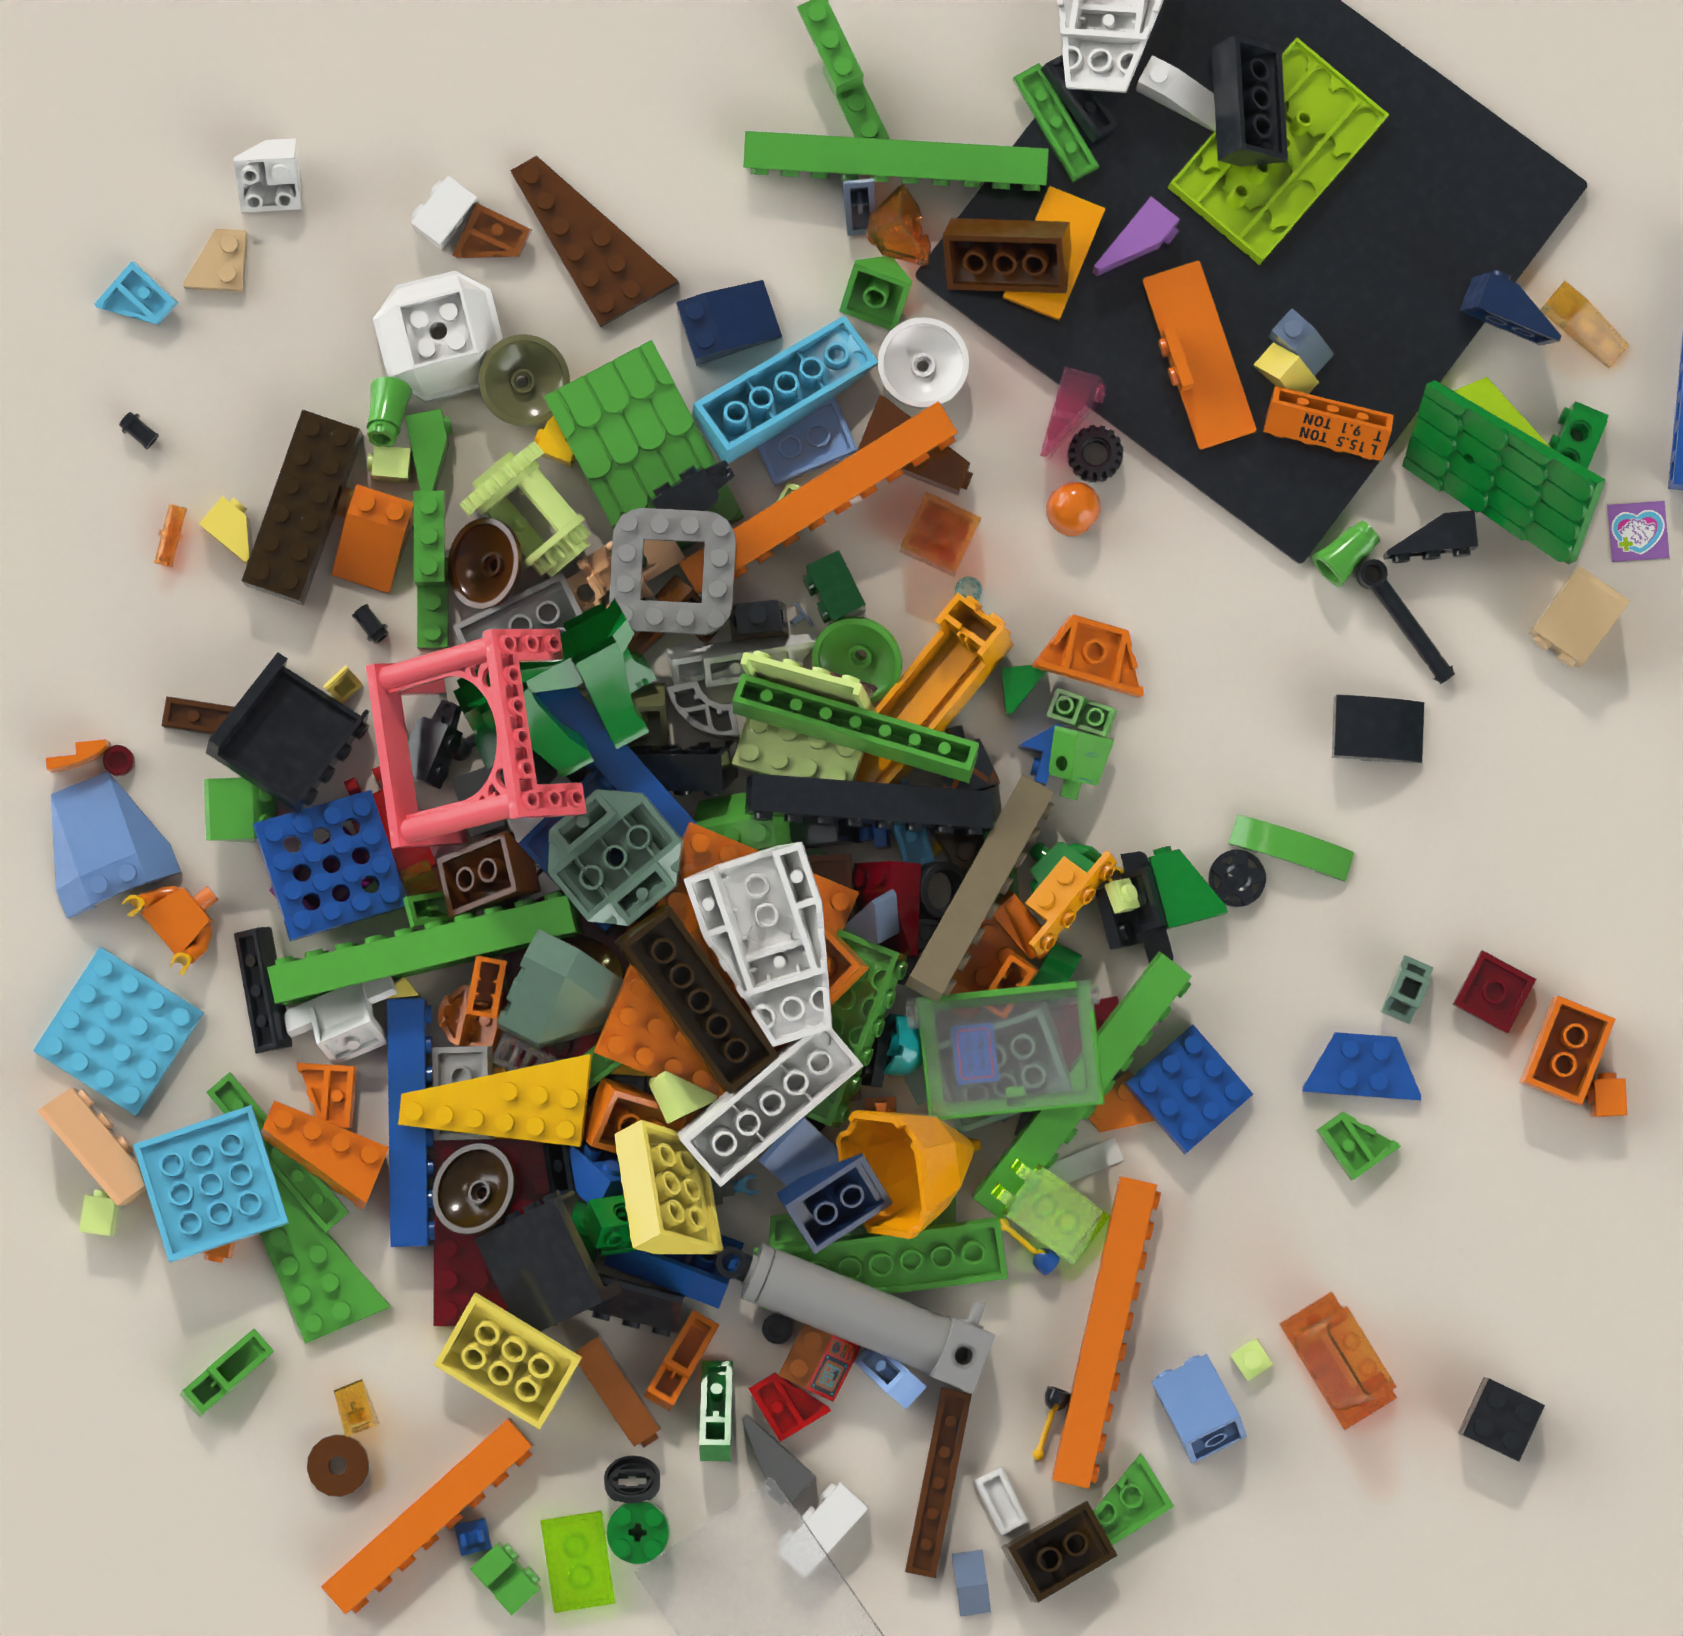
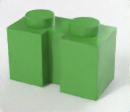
(506, 1577)

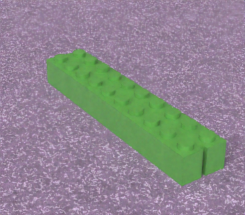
(424, 950)

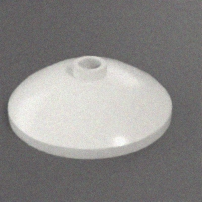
(927, 342)

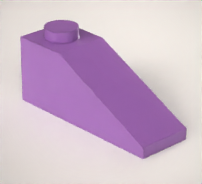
(1141, 236)

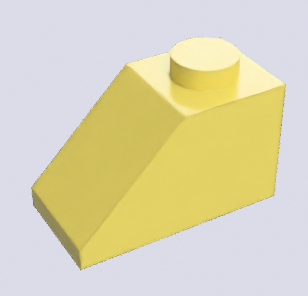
(230, 527)

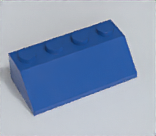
(682, 1273)

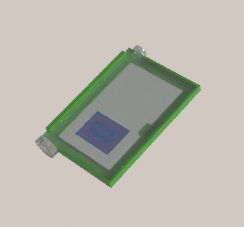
(1009, 1049)

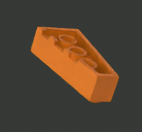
(326, 1151)

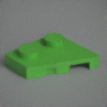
(1355, 1145)

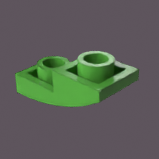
(1081, 713)

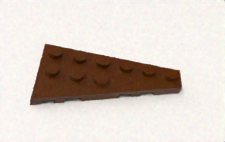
(598, 255)

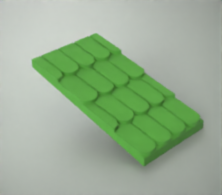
(633, 433)

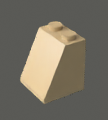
(1578, 617)

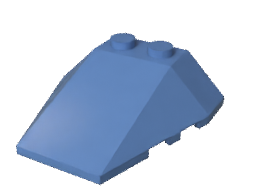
(104, 845)

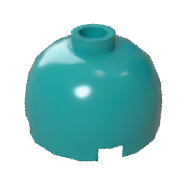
(904, 1047)

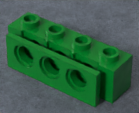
(1588, 423)
(608, 1225)

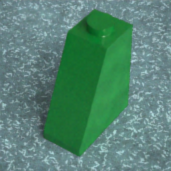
(1183, 890)

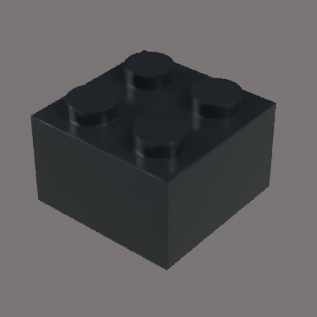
(1501, 1419)

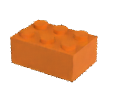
(1567, 1050)

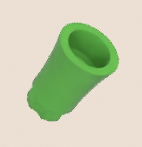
(387, 409)
(1346, 553)

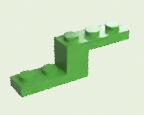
(841, 69)
(431, 570)

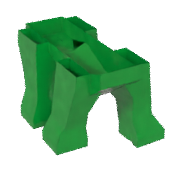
(593, 655)

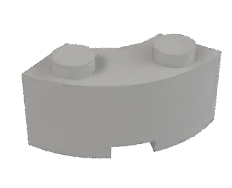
(703, 714)

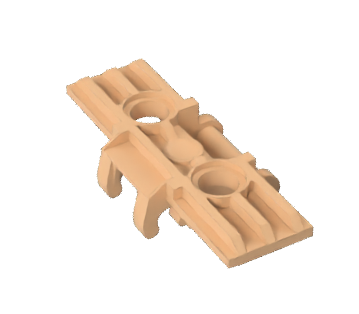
(597, 569)

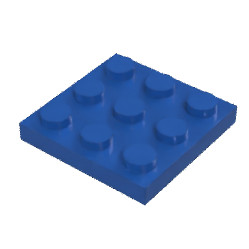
(1188, 1089)

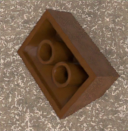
(487, 875)

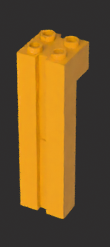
(941, 677)

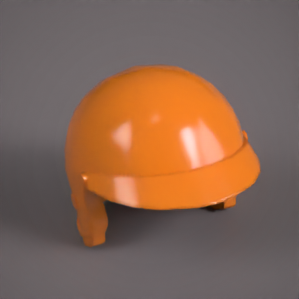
(1073, 508)

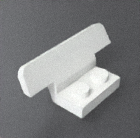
(343, 1019)

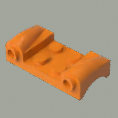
(1006, 933)

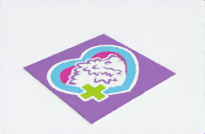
(1638, 531)

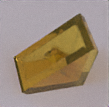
(355, 1408)

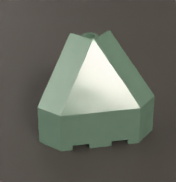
(558, 994)

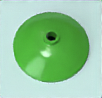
(838, 652)

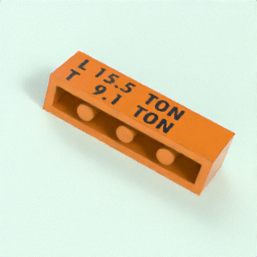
(1328, 423)

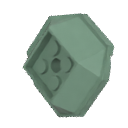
(582, 861)

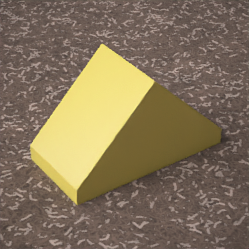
(1286, 369)

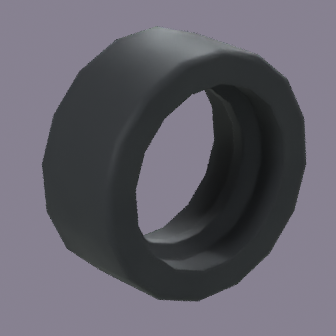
(955, 876)

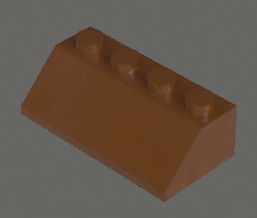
(1007, 255)

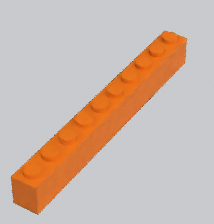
(833, 490)
(1104, 1332)

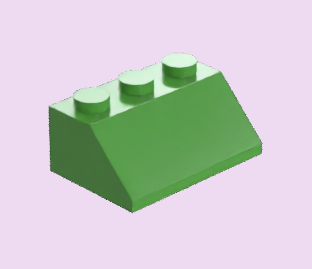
(728, 817)

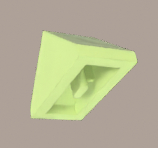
(678, 1097)

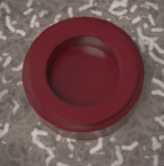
(118, 760)

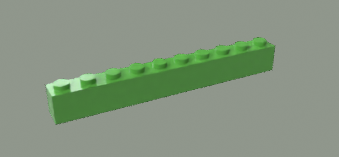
(896, 159)
(1117, 1039)

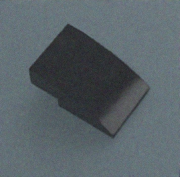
(1377, 729)

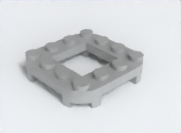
(679, 526)

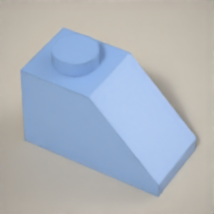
(891, 1377)

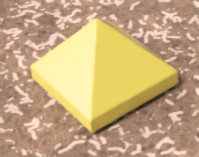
(343, 684)

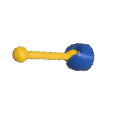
(1044, 1259)

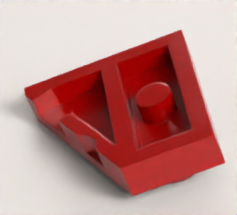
(786, 1405)

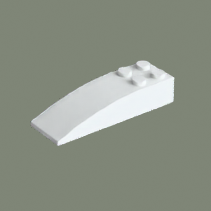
(768, 1104)

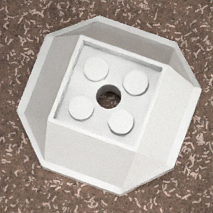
(430, 365)

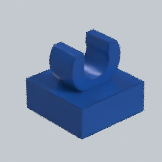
(880, 837)
(473, 1536)

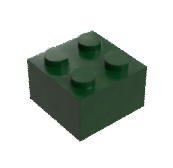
(834, 588)

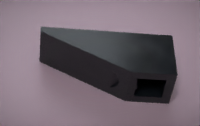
(1446, 534)

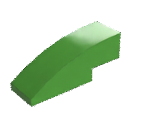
(226, 1373)

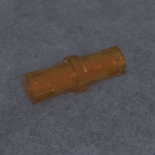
(170, 535)

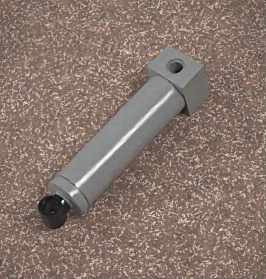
(863, 1314)

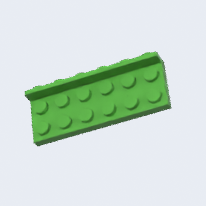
(859, 1019)

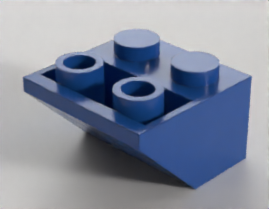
(595, 1172)

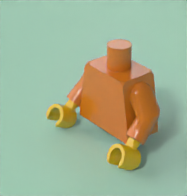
(178, 920)

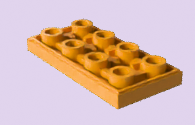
(1084, 222)

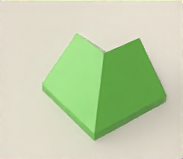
(876, 291)

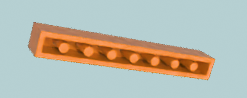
(427, 1516)

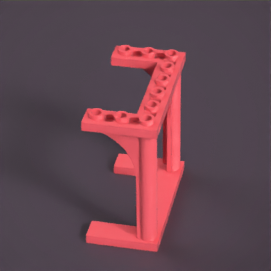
(425, 675)

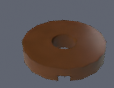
(319, 1465)

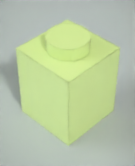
(390, 464)
(99, 1214)

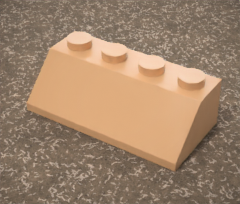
(95, 1144)

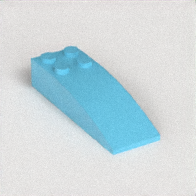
(782, 390)

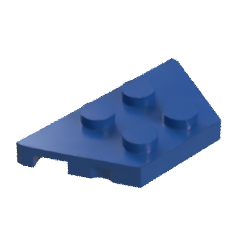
(1363, 1067)

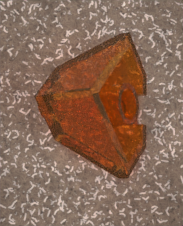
(897, 228)

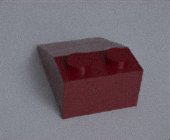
(876, 879)

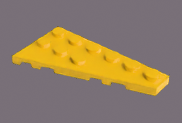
(524, 1104)

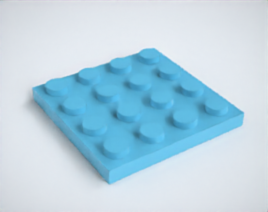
(118, 1031)
(210, 1183)

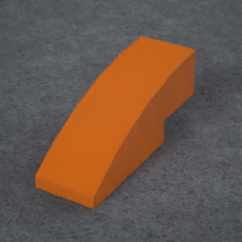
(681, 1360)

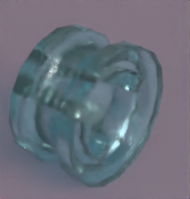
(973, 583)

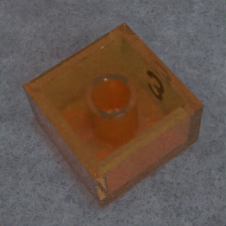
(940, 534)

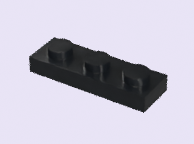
(1083, 104)

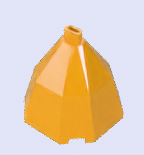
(916, 1162)

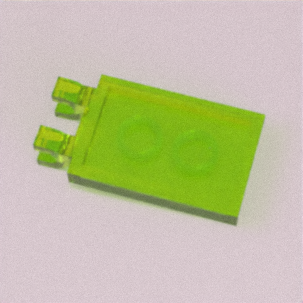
(1052, 1211)

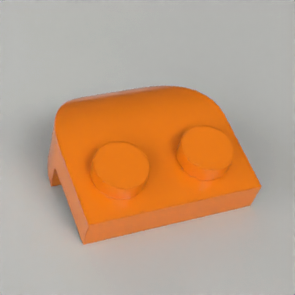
(465, 1028)

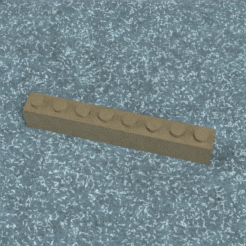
(980, 888)

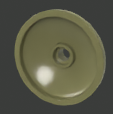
(525, 357)

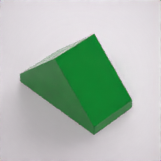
(1017, 685)

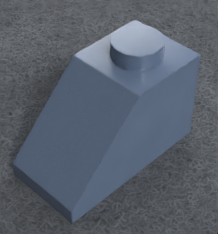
(1303, 340)

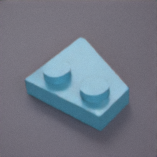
(137, 296)

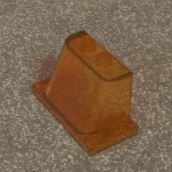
(1339, 1359)

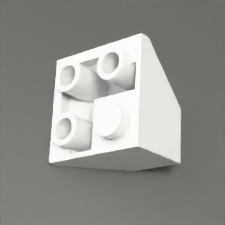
(269, 176)

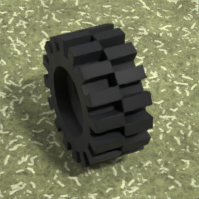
(1095, 435)

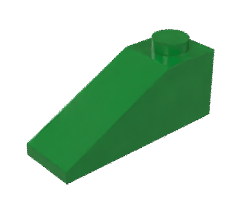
(716, 1411)

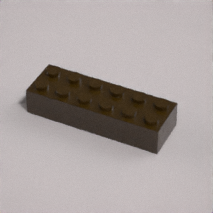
(302, 507)
(696, 998)

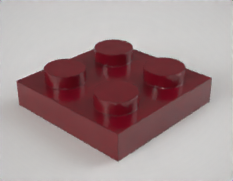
(1494, 991)

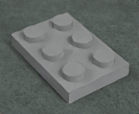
(457, 1065)

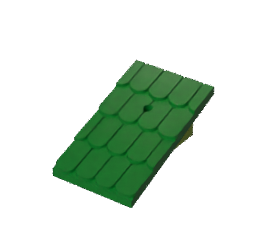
(1499, 465)

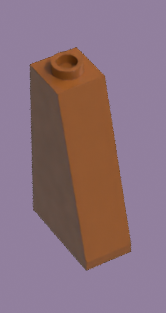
(618, 1392)

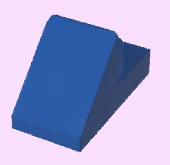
(1042, 745)

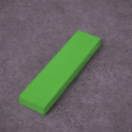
(1055, 123)

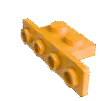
(1063, 895)

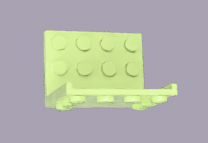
(789, 753)

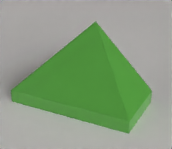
(426, 908)

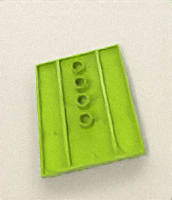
(1324, 131)

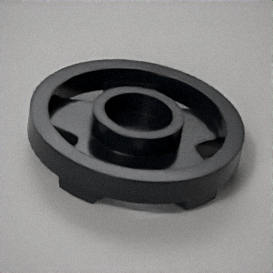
(1237, 878)

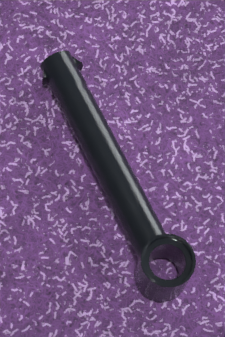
(1405, 620)

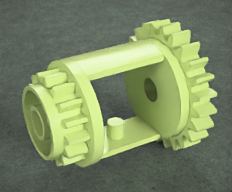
(524, 472)

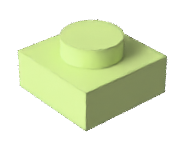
(1122, 895)
(1251, 1359)

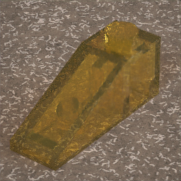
(1584, 324)

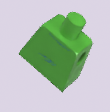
(1078, 759)

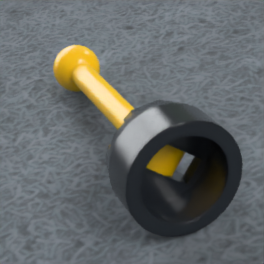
(1055, 1400)

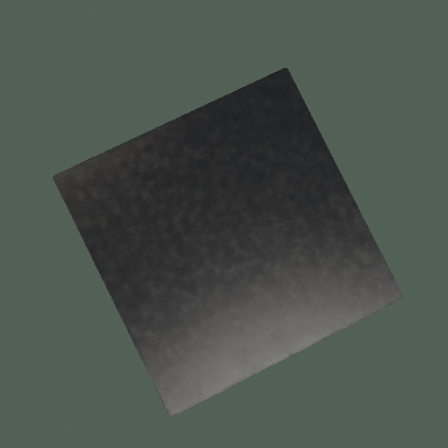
(1368, 265)

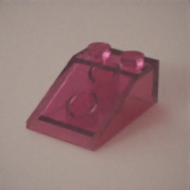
(1073, 404)

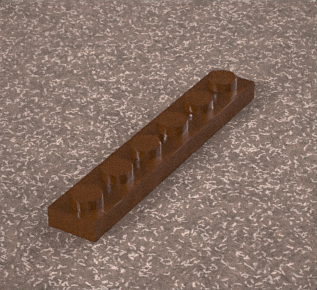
(938, 1482)

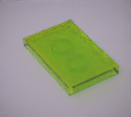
(578, 1561)

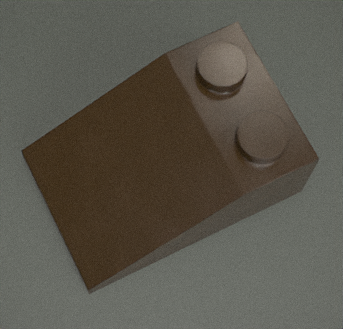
(1059, 1552)

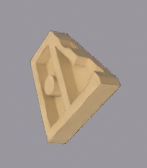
(220, 263)

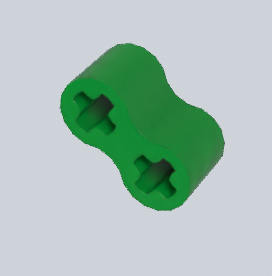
(1057, 965)

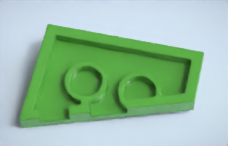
(1132, 1501)

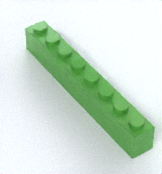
(855, 728)

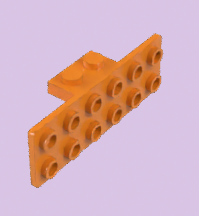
(1198, 355)

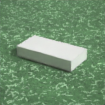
(1001, 1501)

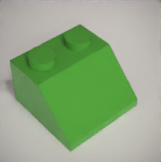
(233, 808)

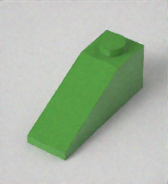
(429, 445)

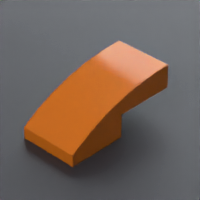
(85, 753)

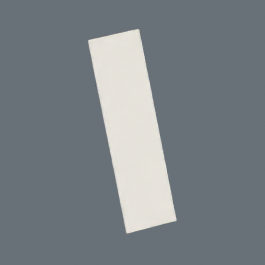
(1087, 1161)

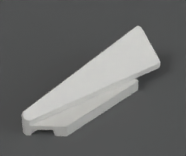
(720, 661)

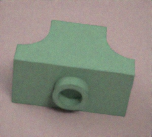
(1407, 989)

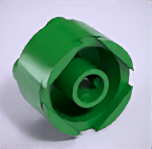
(625, 1543)

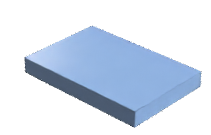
(808, 444)

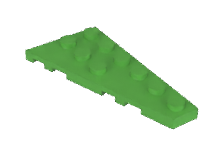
(317, 1275)

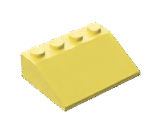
(666, 1193)
(507, 1361)

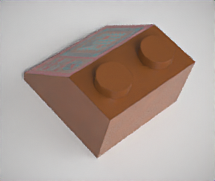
(819, 1362)

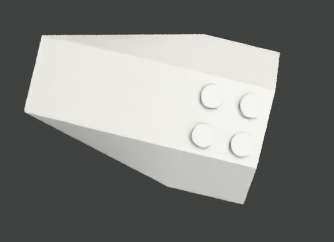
(1104, 41)
(769, 937)

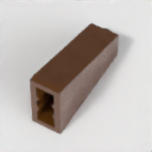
(943, 469)

